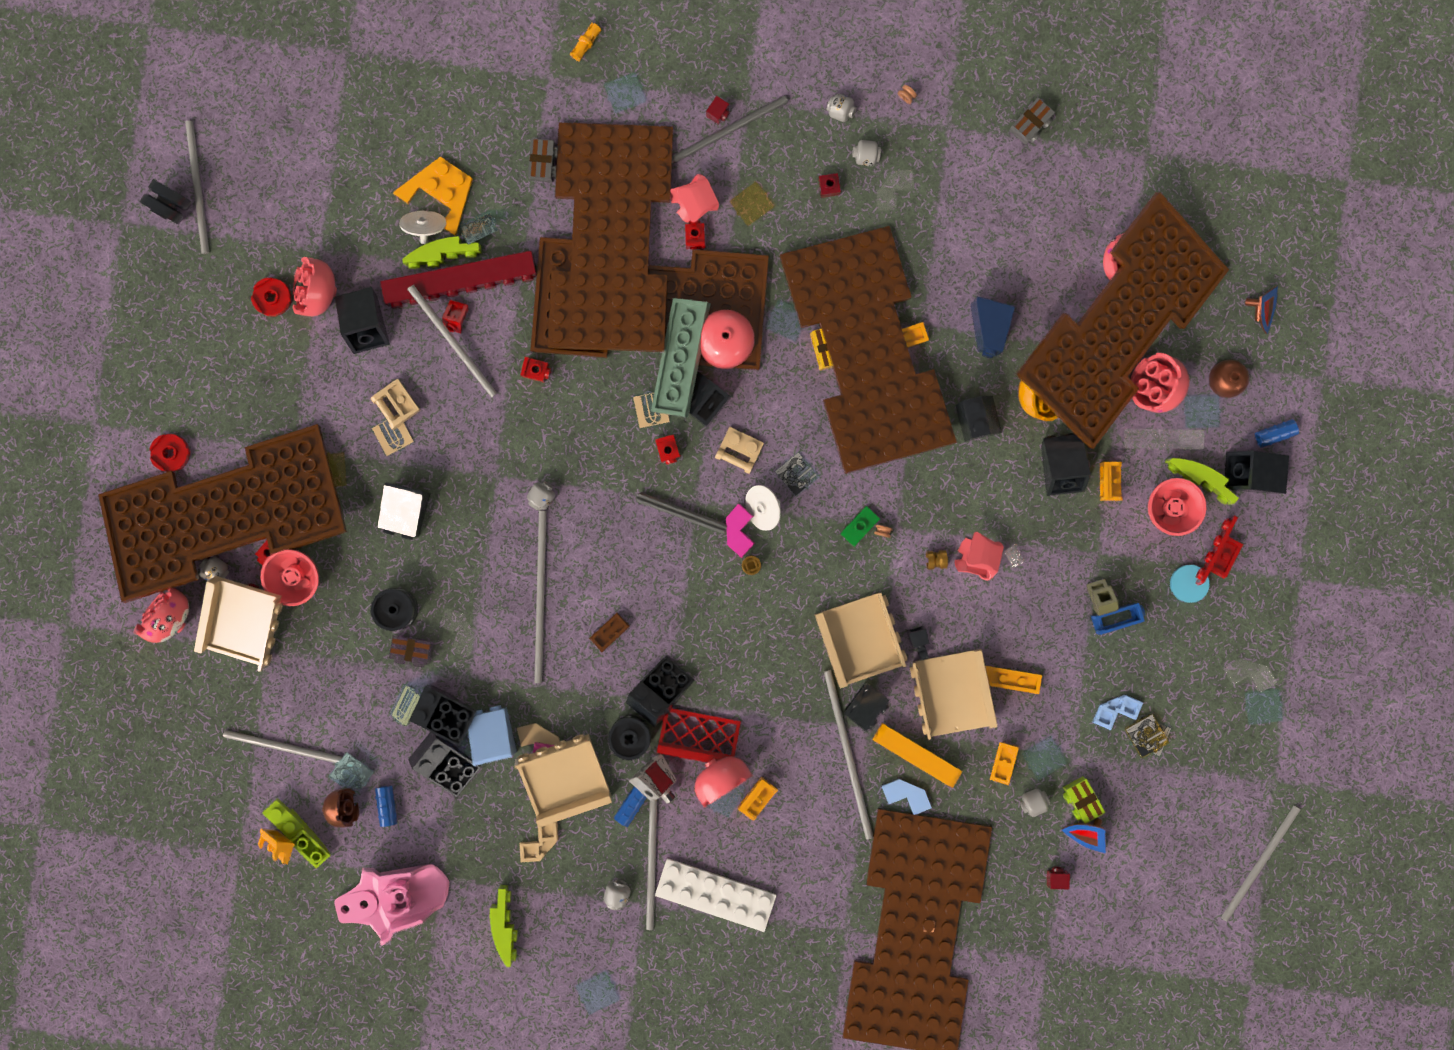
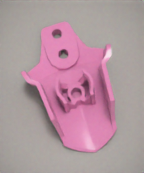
(394, 898)

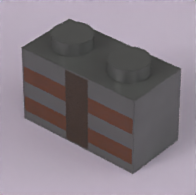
(1031, 121)
(541, 160)

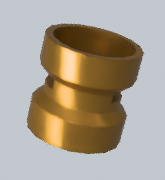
(937, 559)
(749, 563)

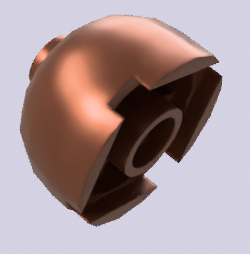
(1229, 378)
(340, 811)

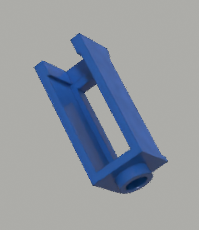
(1137, 613)

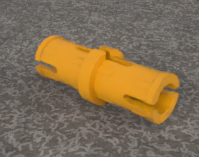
(585, 41)

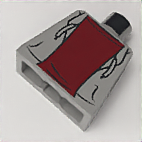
(655, 779)

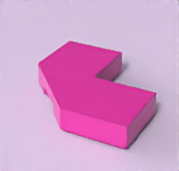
(735, 522)

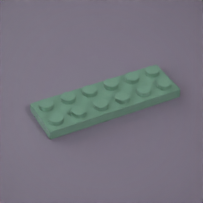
(680, 358)

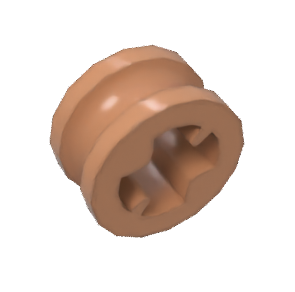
(907, 94)
(883, 531)

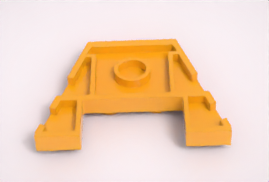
(443, 183)

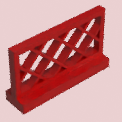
(694, 753)

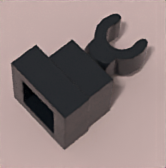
(919, 638)

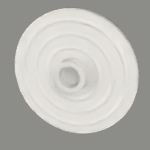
(422, 224)
(763, 506)

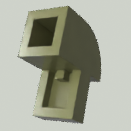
(1102, 597)

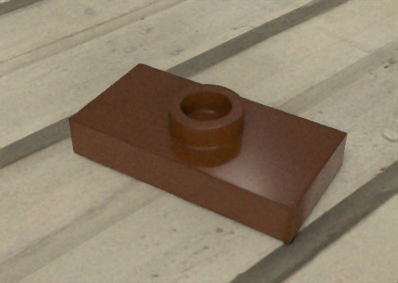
(609, 632)

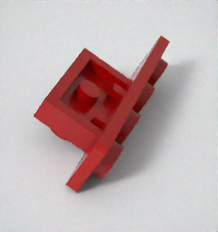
(1223, 554)

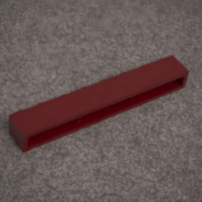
(460, 278)

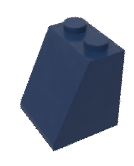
(991, 325)

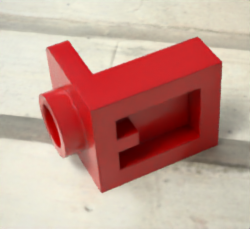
(454, 316)

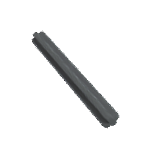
(681, 512)

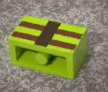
(1083, 800)

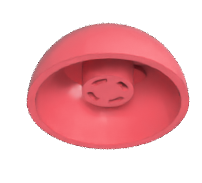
(1184, 500)
(281, 581)

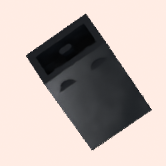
(707, 400)
(659, 691)
(867, 707)
(443, 714)
(443, 764)

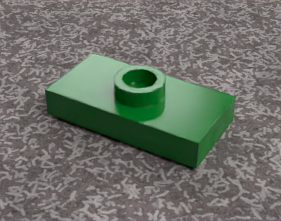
(860, 526)

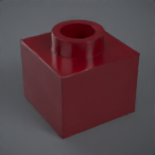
(718, 110)
(826, 191)
(1058, 878)

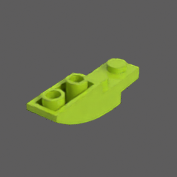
(434, 252)
(1198, 474)
(297, 831)
(503, 933)

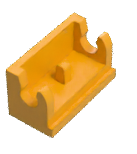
(1110, 481)
(1004, 763)
(757, 798)
(278, 844)

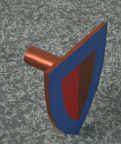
(1264, 308)
(1088, 835)

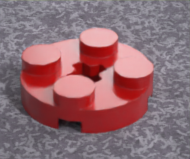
(260, 296)
(180, 450)

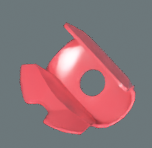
(694, 199)
(980, 556)

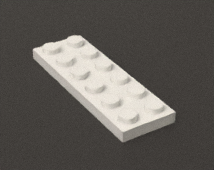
(715, 895)

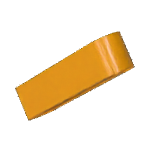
(917, 755)

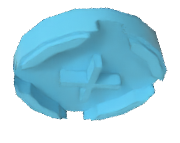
(1183, 584)

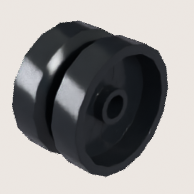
(165, 202)
(405, 606)
(625, 748)

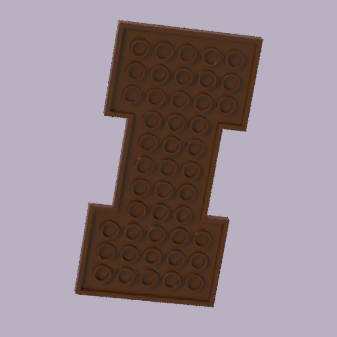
(715, 277)
(608, 293)
(1086, 364)
(883, 403)
(165, 528)
(908, 988)

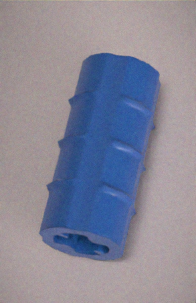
(1277, 433)
(386, 806)
(630, 807)

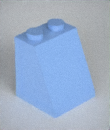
(491, 736)

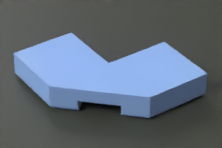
(1109, 710)
(901, 789)

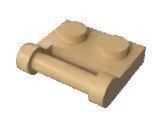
(400, 400)
(743, 444)

